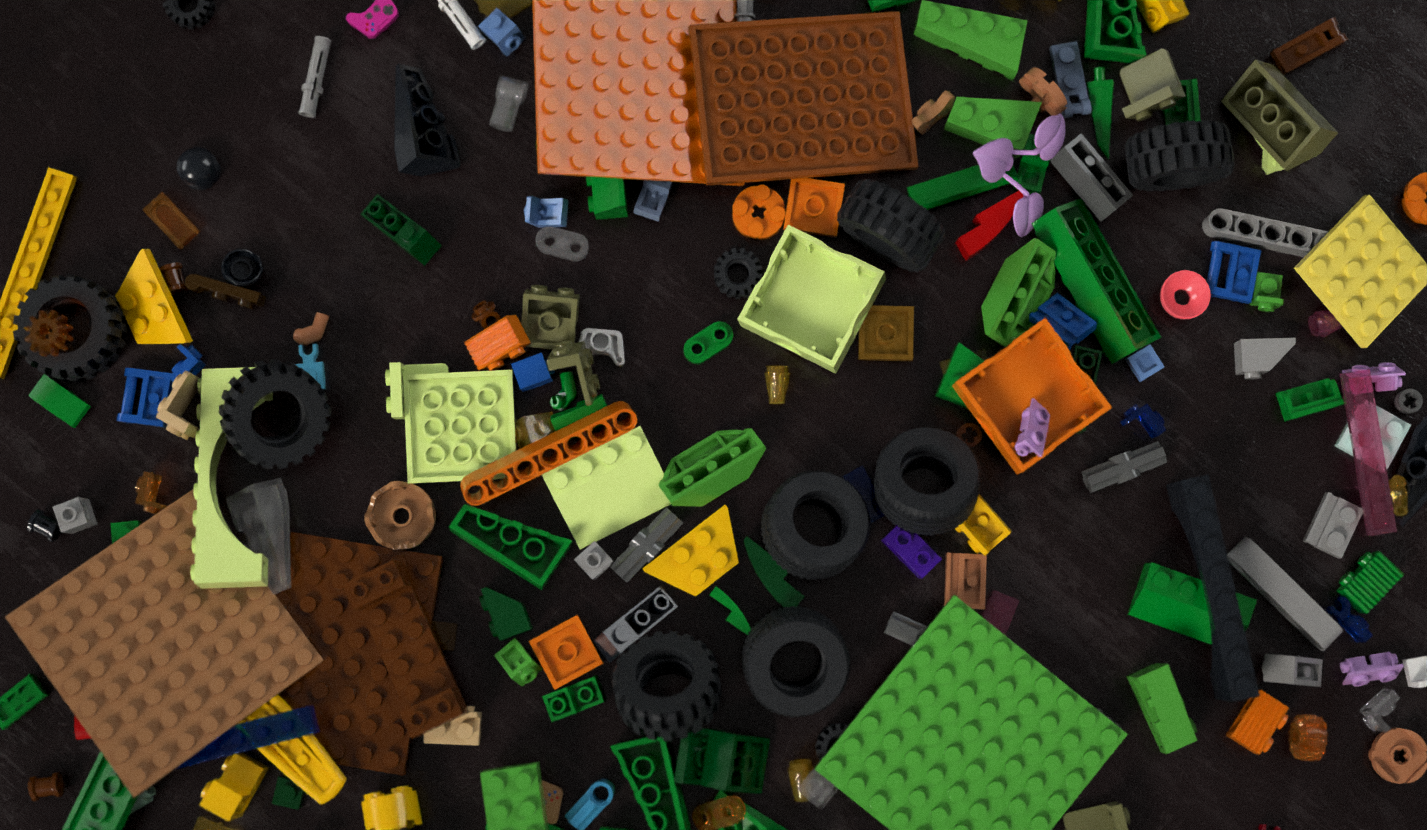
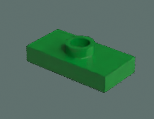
(20, 700)

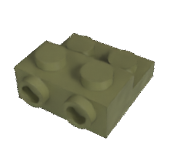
(549, 316)

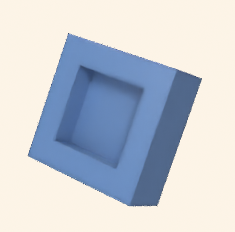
(1144, 363)

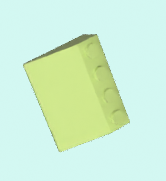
(608, 487)

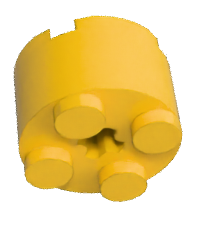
(392, 810)

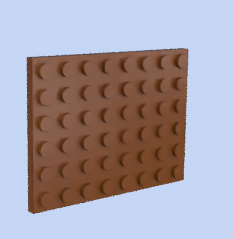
(802, 97)

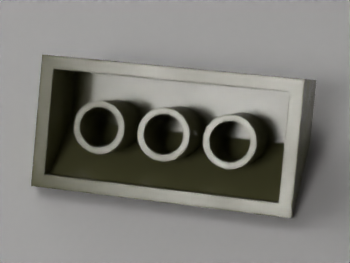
(1278, 115)

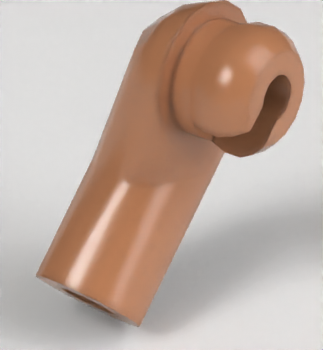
(311, 333)

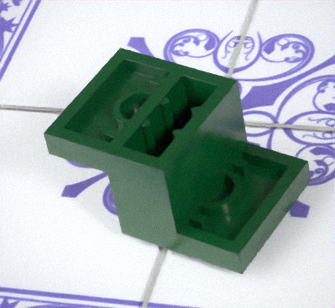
(722, 760)

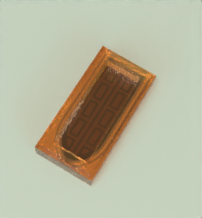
(171, 220)

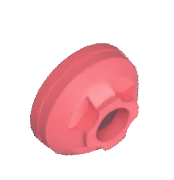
(1196, 288)

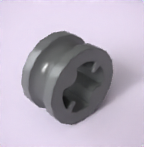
(1400, 398)

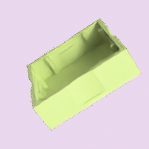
(812, 299)

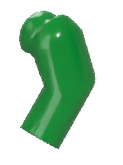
(566, 394)

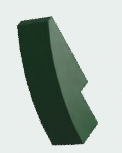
(772, 575)

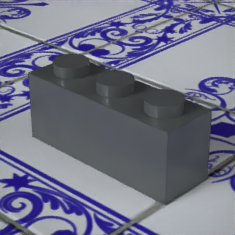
(1091, 177)

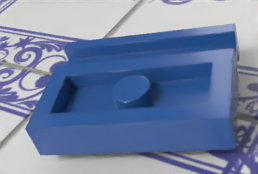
(1065, 318)

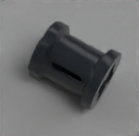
(39, 518)

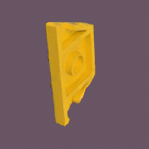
(150, 305)
(698, 556)

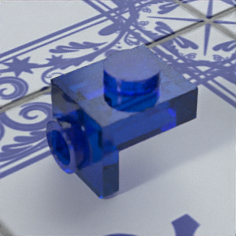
(1150, 420)

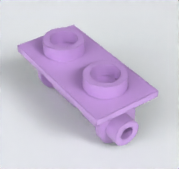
(1385, 375)
(1034, 430)
(1382, 668)

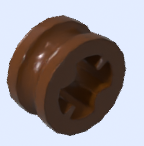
(973, 427)

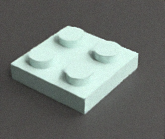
(1392, 434)

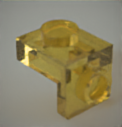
(532, 428)

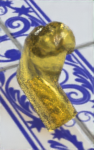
(1399, 495)

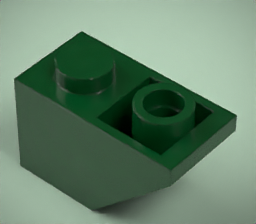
(507, 614)

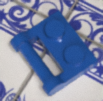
(1240, 272)
(154, 389)

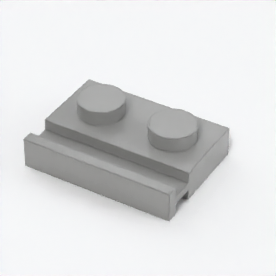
(1333, 525)

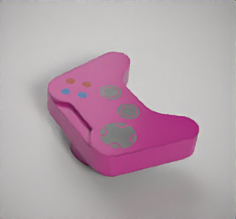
(374, 19)

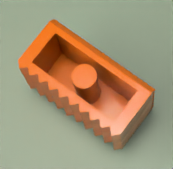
(497, 342)
(1258, 722)

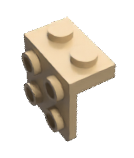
(172, 408)

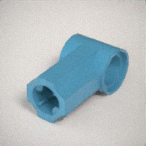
(590, 805)

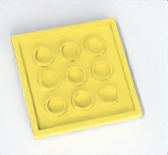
(1364, 271)

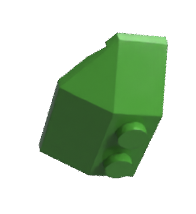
(1018, 290)
(711, 467)

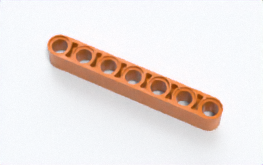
(533, 453)

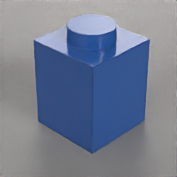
(532, 372)

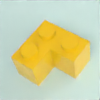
(236, 787)

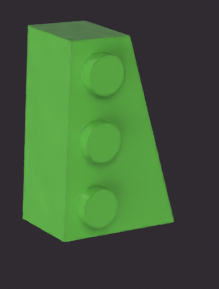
(992, 119)
(1163, 707)

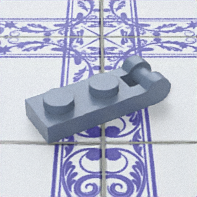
(1070, 77)

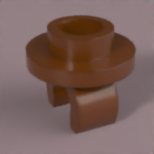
(483, 311)

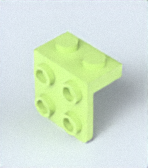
(394, 379)

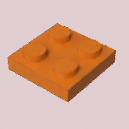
(814, 206)
(566, 652)

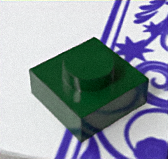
(288, 794)

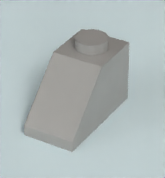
(1259, 355)
(1292, 670)

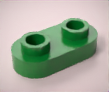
(708, 342)

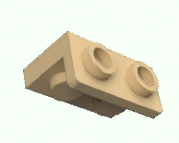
(461, 731)

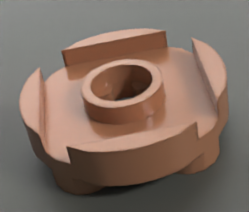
(1049, 94)
(1383, 758)

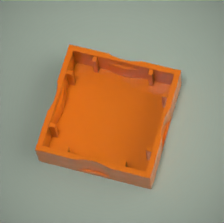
(1030, 368)

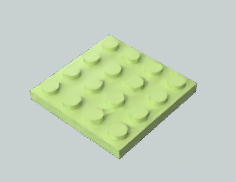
(457, 423)

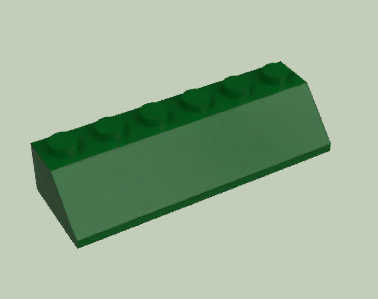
(1096, 280)

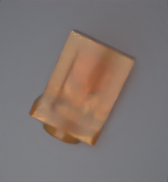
(147, 489)

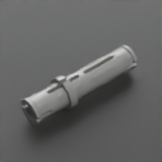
(312, 87)

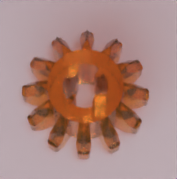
(41, 328)
(1308, 737)

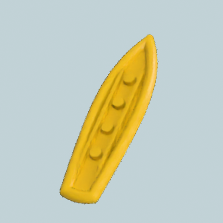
(301, 758)

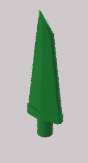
(1101, 99)

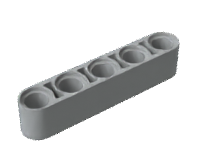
(1256, 236)
(1284, 593)

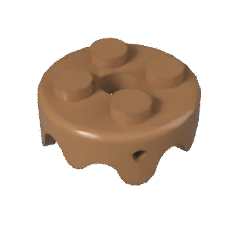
(382, 510)

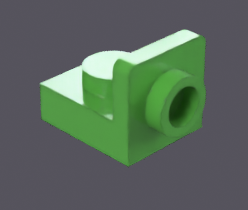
(1267, 292)
(518, 662)

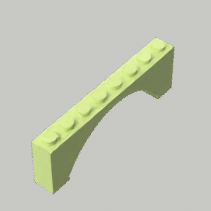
(219, 555)

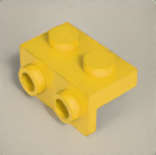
(1162, 12)
(983, 528)

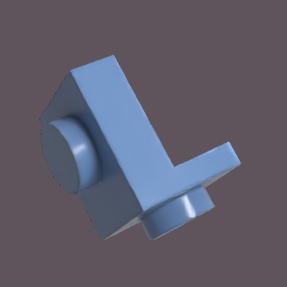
(502, 31)
(546, 212)

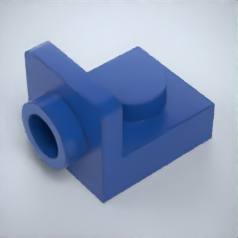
(191, 364)

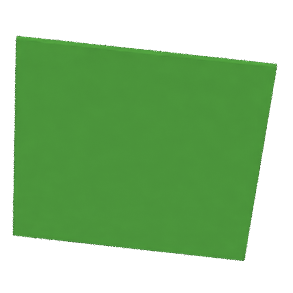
(970, 736)

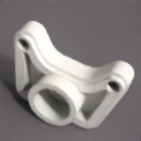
(605, 343)

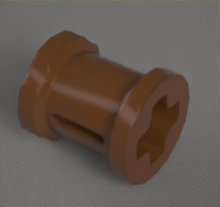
(174, 278)
(46, 786)

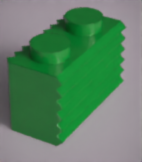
(1369, 581)

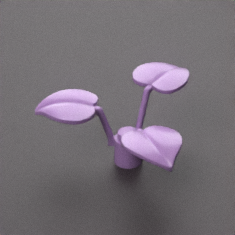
(997, 158)

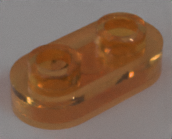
(717, 815)

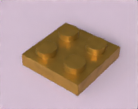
(887, 334)

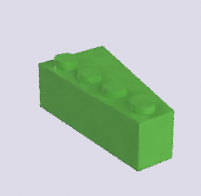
(974, 34)

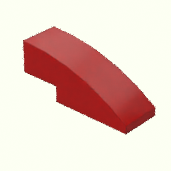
(988, 226)

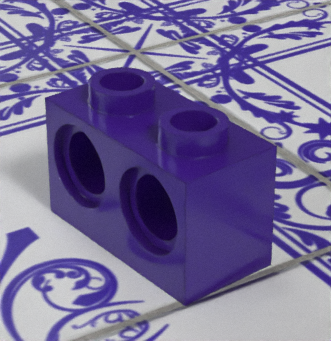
(911, 551)

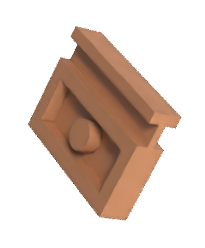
(966, 578)

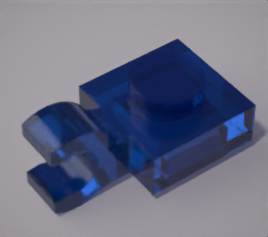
(1354, 625)

